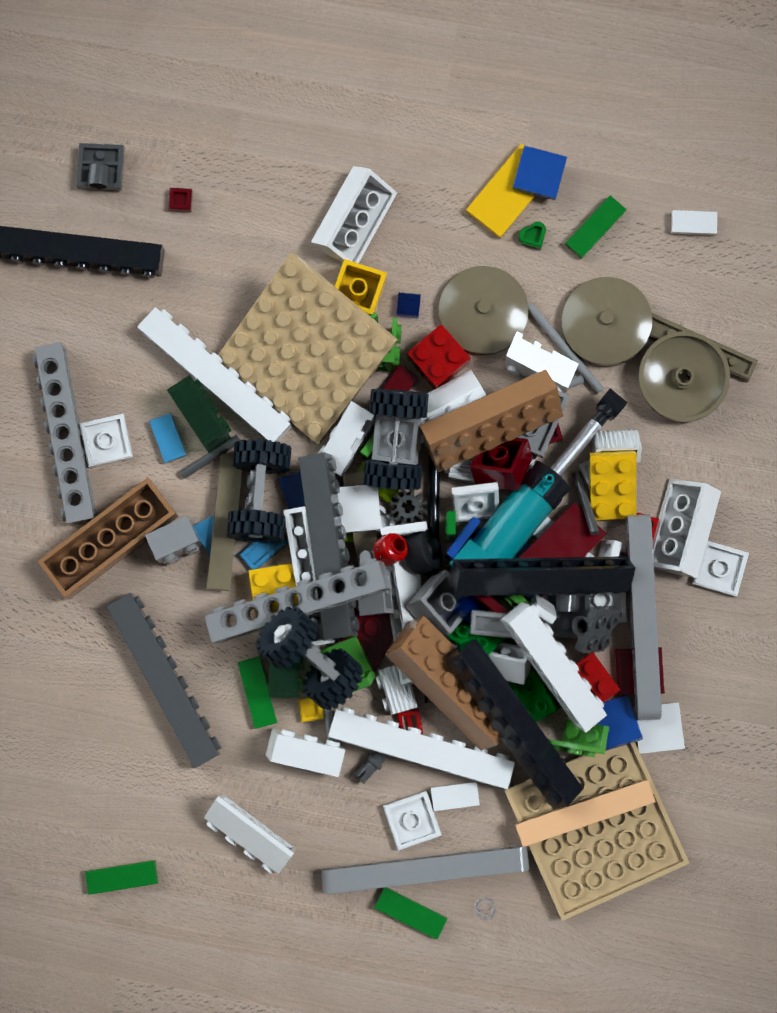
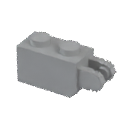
(376, 604)

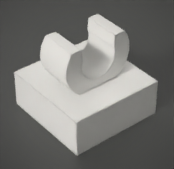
(610, 548)

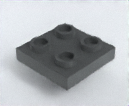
(100, 166)
(567, 608)
(600, 625)

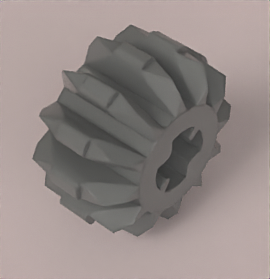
(403, 501)

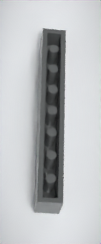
(327, 538)
(163, 679)

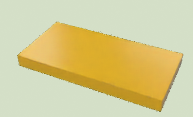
(498, 203)

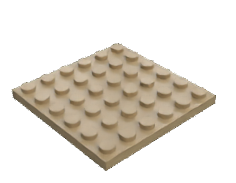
(306, 347)
(609, 855)

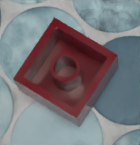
(503, 464)

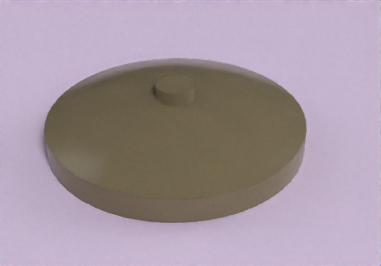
(483, 309)
(606, 321)
(684, 376)

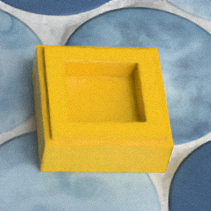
(310, 710)

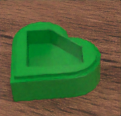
(533, 235)

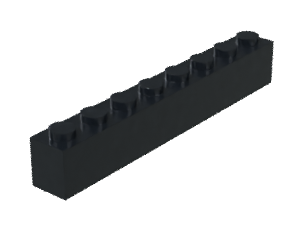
(81, 251)
(541, 576)
(514, 724)

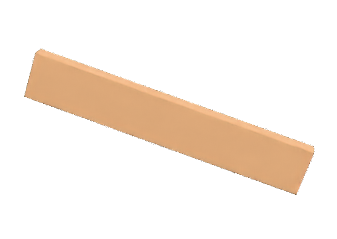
(585, 813)

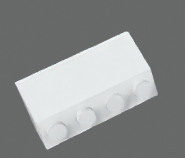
(354, 215)
(452, 396)
(684, 527)
(249, 833)

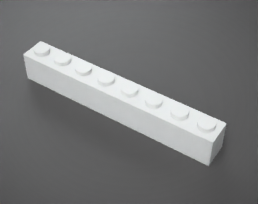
(215, 377)
(421, 749)

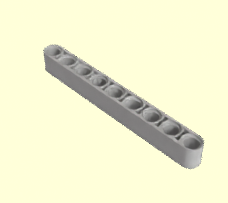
(643, 618)
(425, 869)

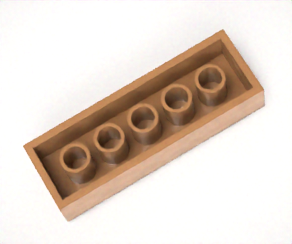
(492, 420)
(107, 539)
(422, 656)

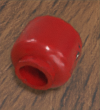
(390, 549)

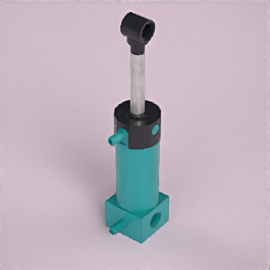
(537, 496)

